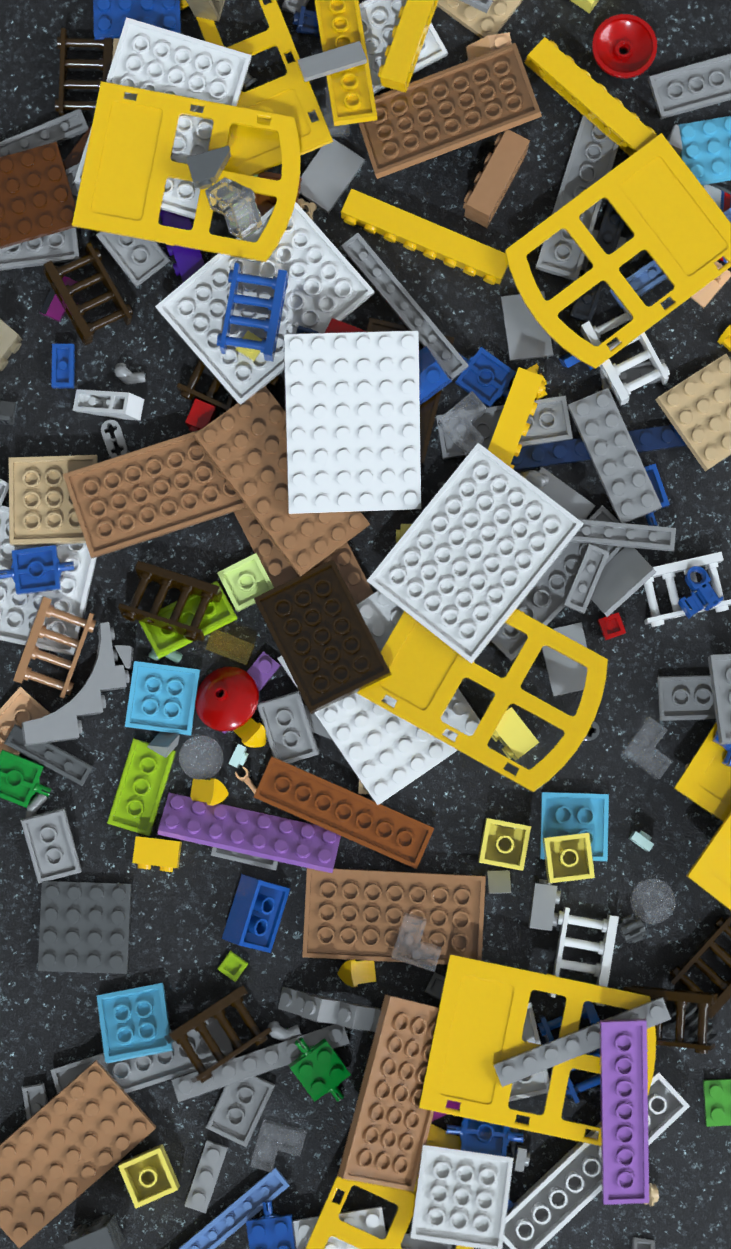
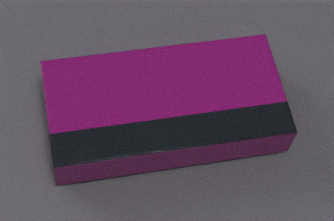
(52, 307)

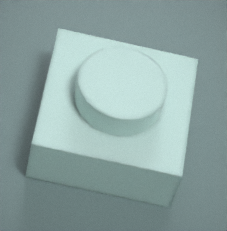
(239, 756)
(642, 840)

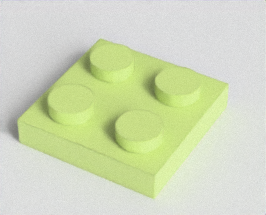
(245, 581)

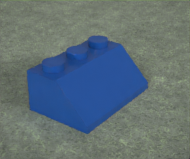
(431, 375)
(256, 913)

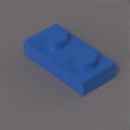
(63, 365)

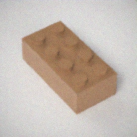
(497, 177)

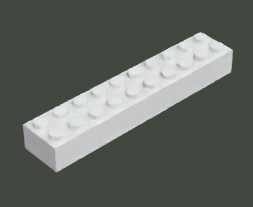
(579, 1177)

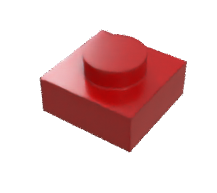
(611, 626)

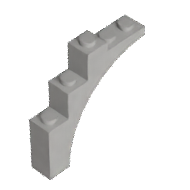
(105, 676)
(329, 1010)

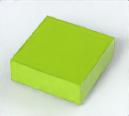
(233, 966)

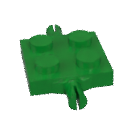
(20, 778)
(319, 1069)

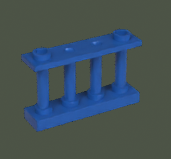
(271, 325)
(545, 1028)

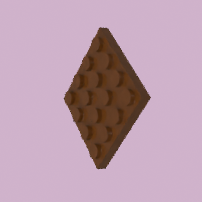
(34, 195)

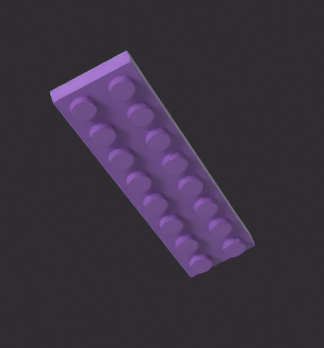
(249, 833)
(624, 1111)

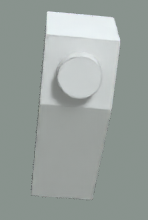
(109, 404)

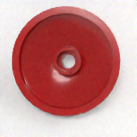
(626, 33)
(235, 705)

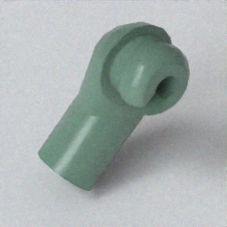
(174, 656)

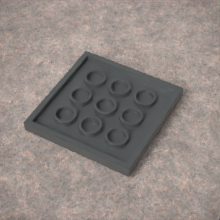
(84, 927)

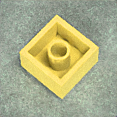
(514, 735)
(504, 844)
(568, 857)
(149, 1176)

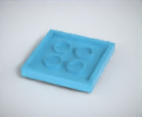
(707, 149)
(162, 698)
(576, 814)
(134, 1022)

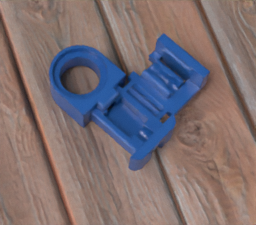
(704, 596)

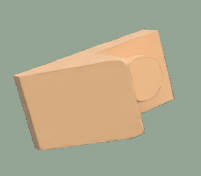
(706, 294)

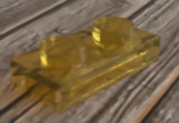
(230, 647)

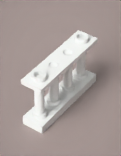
(613, 371)
(668, 573)
(604, 948)

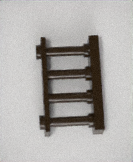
(103, 63)
(76, 311)
(188, 391)
(167, 580)
(724, 986)
(681, 1000)
(198, 1023)

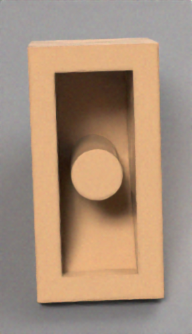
(487, 45)

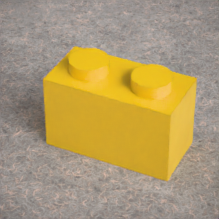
(156, 853)

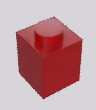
(200, 415)

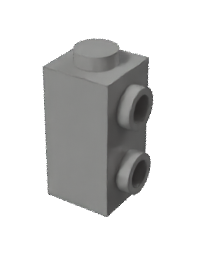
(543, 905)

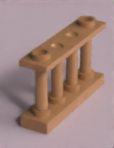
(39, 631)

